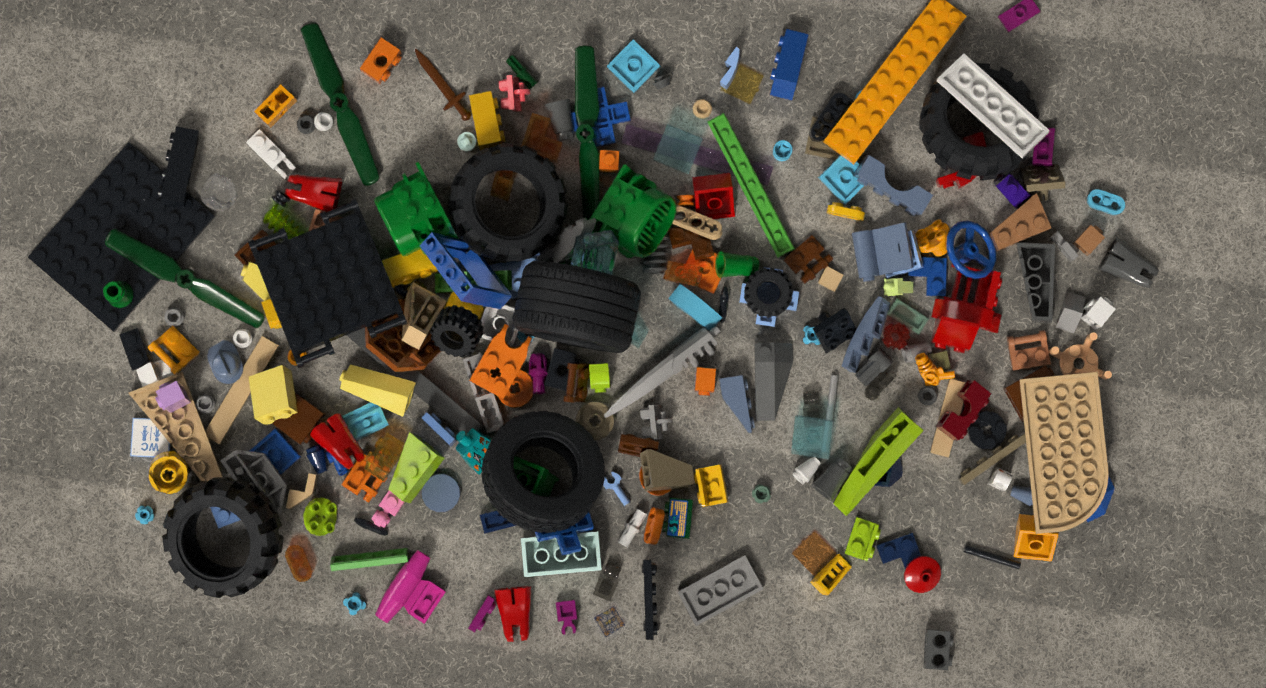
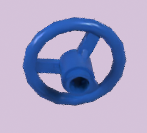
(969, 250)

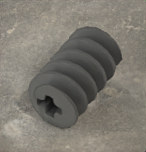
(656, 259)

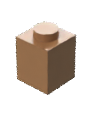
(1089, 239)

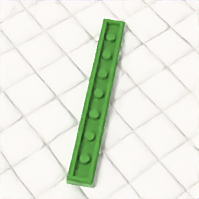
(750, 185)

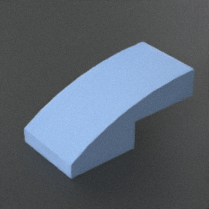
(731, 63)

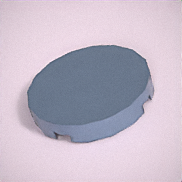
(441, 493)

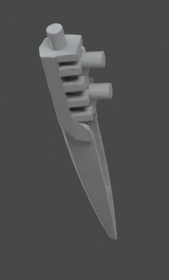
(669, 366)

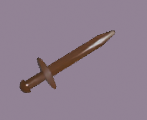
(444, 87)

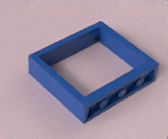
(490, 289)

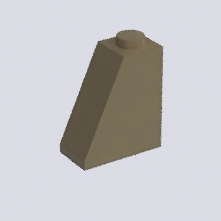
(665, 472)

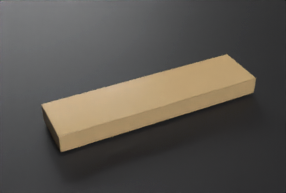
(941, 442)

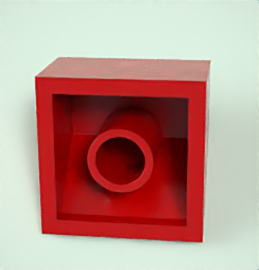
(714, 195)

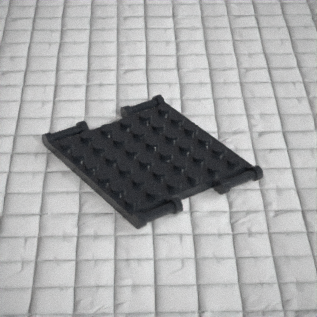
(327, 283)

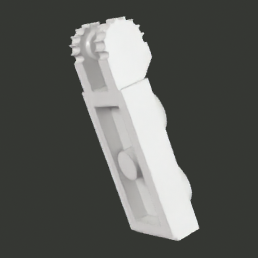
(269, 152)

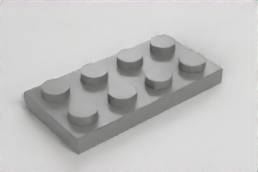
(720, 590)

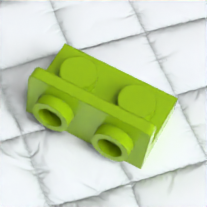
(862, 539)

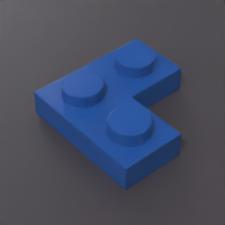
(935, 274)

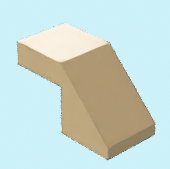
(296, 497)

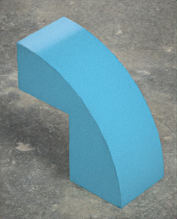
(695, 307)

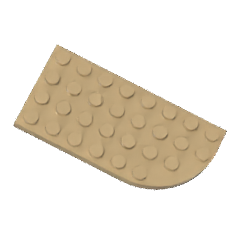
(1064, 449)

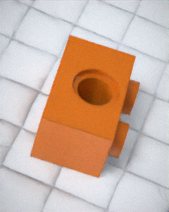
(382, 49)

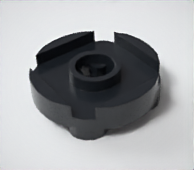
(998, 430)

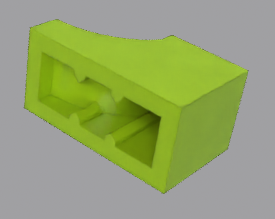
(599, 377)

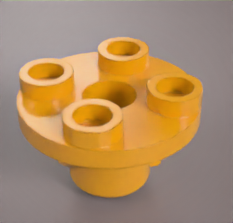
(933, 238)

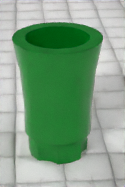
(735, 265)
(124, 295)

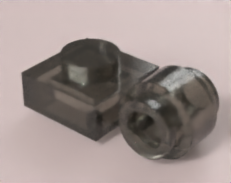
(885, 379)
(811, 398)
(605, 586)

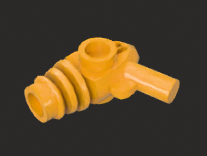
(929, 371)

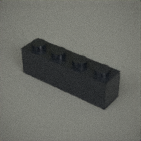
(179, 166)

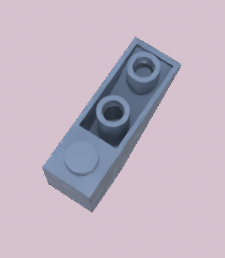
(734, 396)

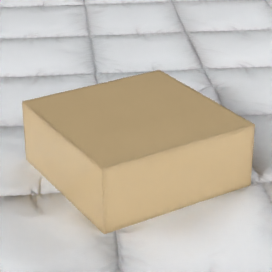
(830, 279)

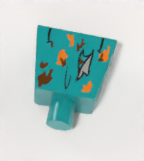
(473, 448)

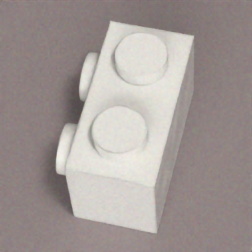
(1097, 312)

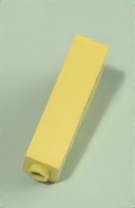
(378, 388)

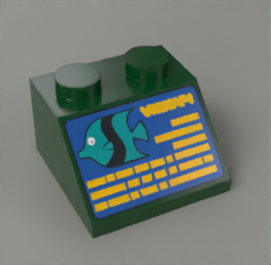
(679, 518)

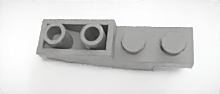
(564, 247)

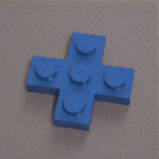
(607, 117)
(568, 538)

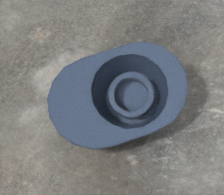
(225, 362)

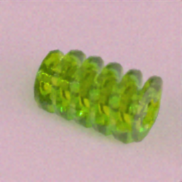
(278, 221)

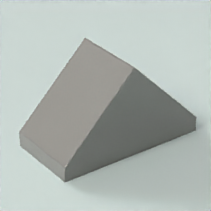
(1071, 312)

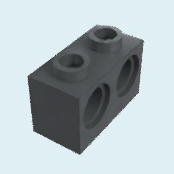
(932, 649)

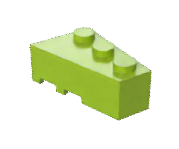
(414, 468)

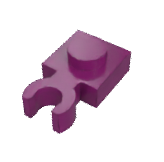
(566, 612)

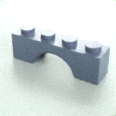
(872, 173)

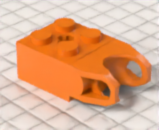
(501, 356)

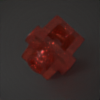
(902, 332)

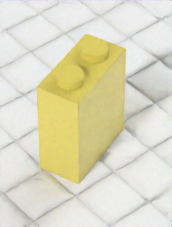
(273, 394)

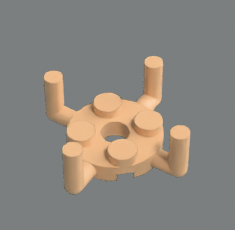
(1083, 352)

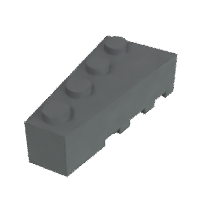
(1038, 275)

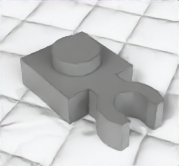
(1066, 248)

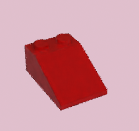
(954, 334)

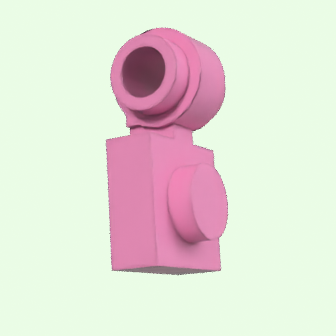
(390, 504)

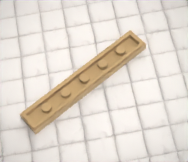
(240, 390)

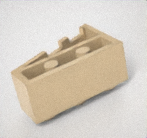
(420, 312)

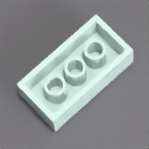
(546, 558)

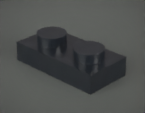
(134, 349)

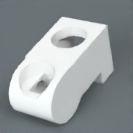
(1000, 479)

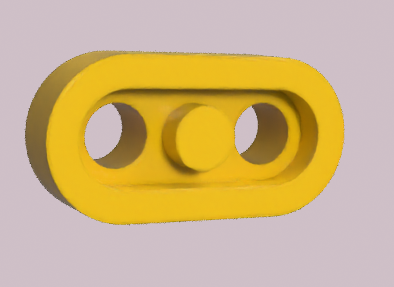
(838, 210)

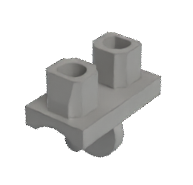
(658, 422)

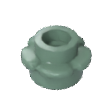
(766, 493)

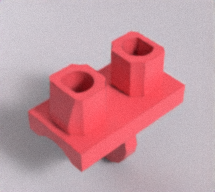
(516, 93)

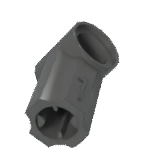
(877, 364)

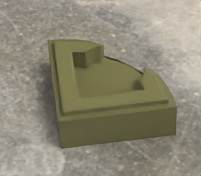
(940, 360)

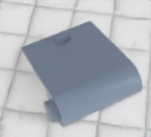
(882, 251)

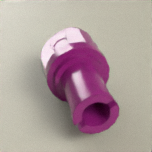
(538, 371)

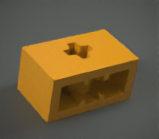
(275, 105)

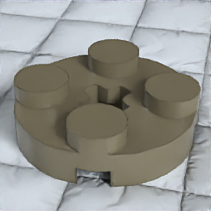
(595, 409)

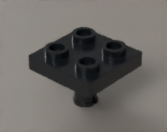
(834, 329)

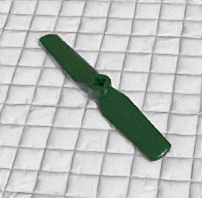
(333, 85)
(587, 115)
(168, 269)

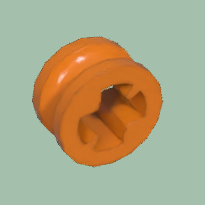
(685, 200)

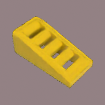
(821, 576)

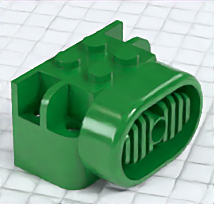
(413, 212)
(635, 213)

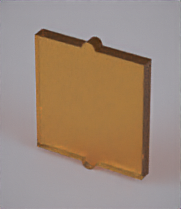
(814, 553)

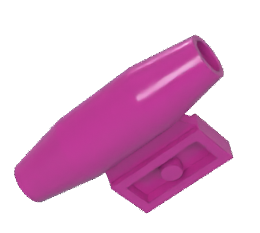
(410, 591)

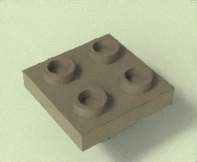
(1042, 179)

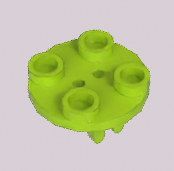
(314, 515)

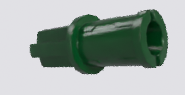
(521, 71)

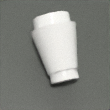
(806, 470)

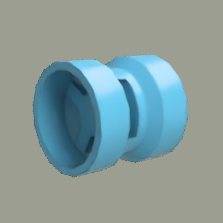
(782, 147)

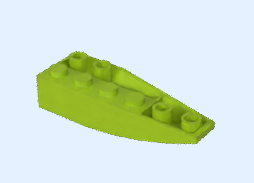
(879, 455)

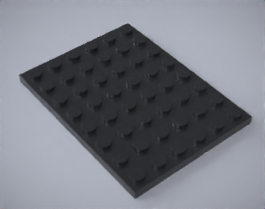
(123, 200)

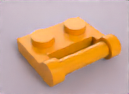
(178, 346)

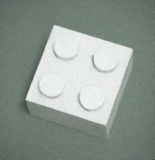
(493, 321)

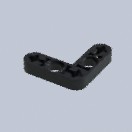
(836, 111)

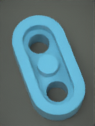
(1105, 202)

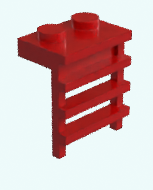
(985, 291)

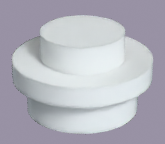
(323, 121)
(242, 338)

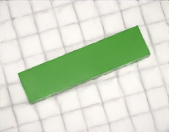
(369, 559)

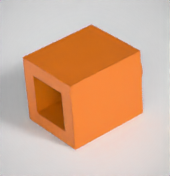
(609, 161)
(705, 381)

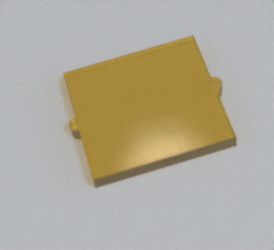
(744, 84)

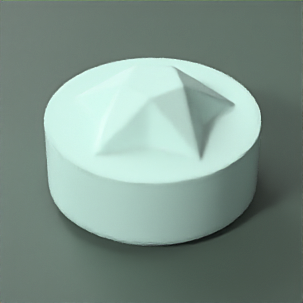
(466, 141)

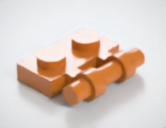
(357, 480)

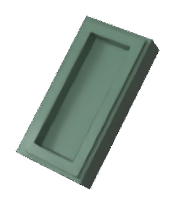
(908, 316)

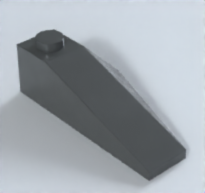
(772, 371)

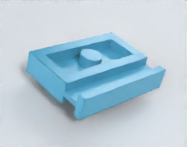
(365, 420)

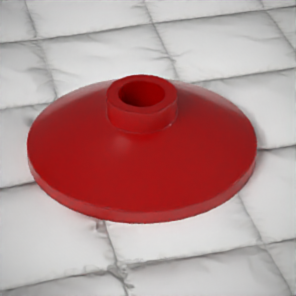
(917, 569)

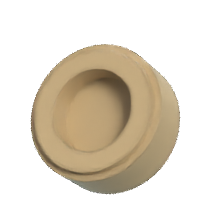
(702, 109)

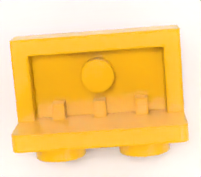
(711, 485)

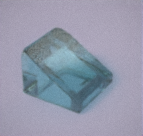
(638, 335)

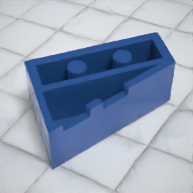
(789, 64)

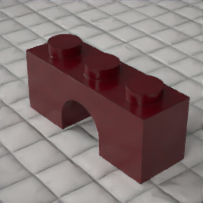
(974, 398)

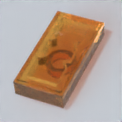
(683, 273)

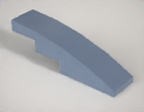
(869, 328)

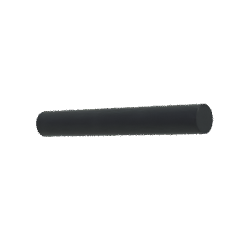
(992, 557)

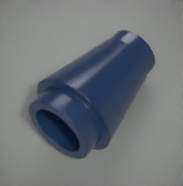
(317, 458)

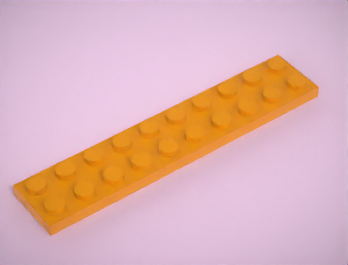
(894, 79)

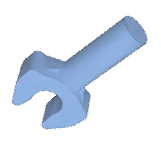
(617, 489)

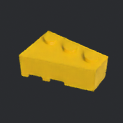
(486, 120)

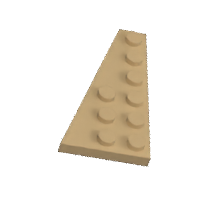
(181, 428)

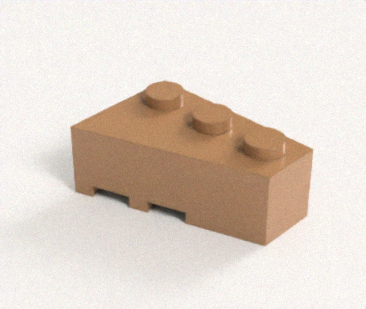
(1021, 225)

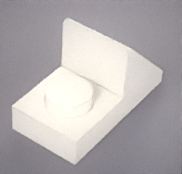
(154, 372)

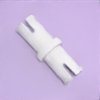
(632, 528)

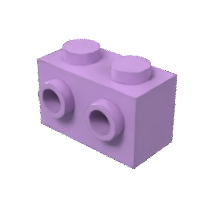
(172, 396)

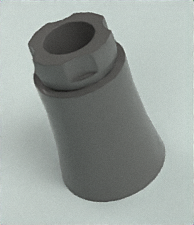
(561, 119)
(832, 479)

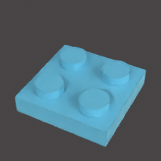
(633, 66)
(840, 179)

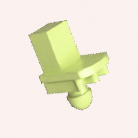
(897, 286)

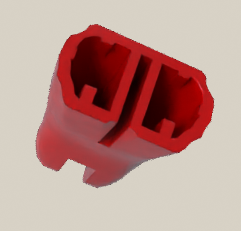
(314, 191)
(338, 440)
(515, 613)

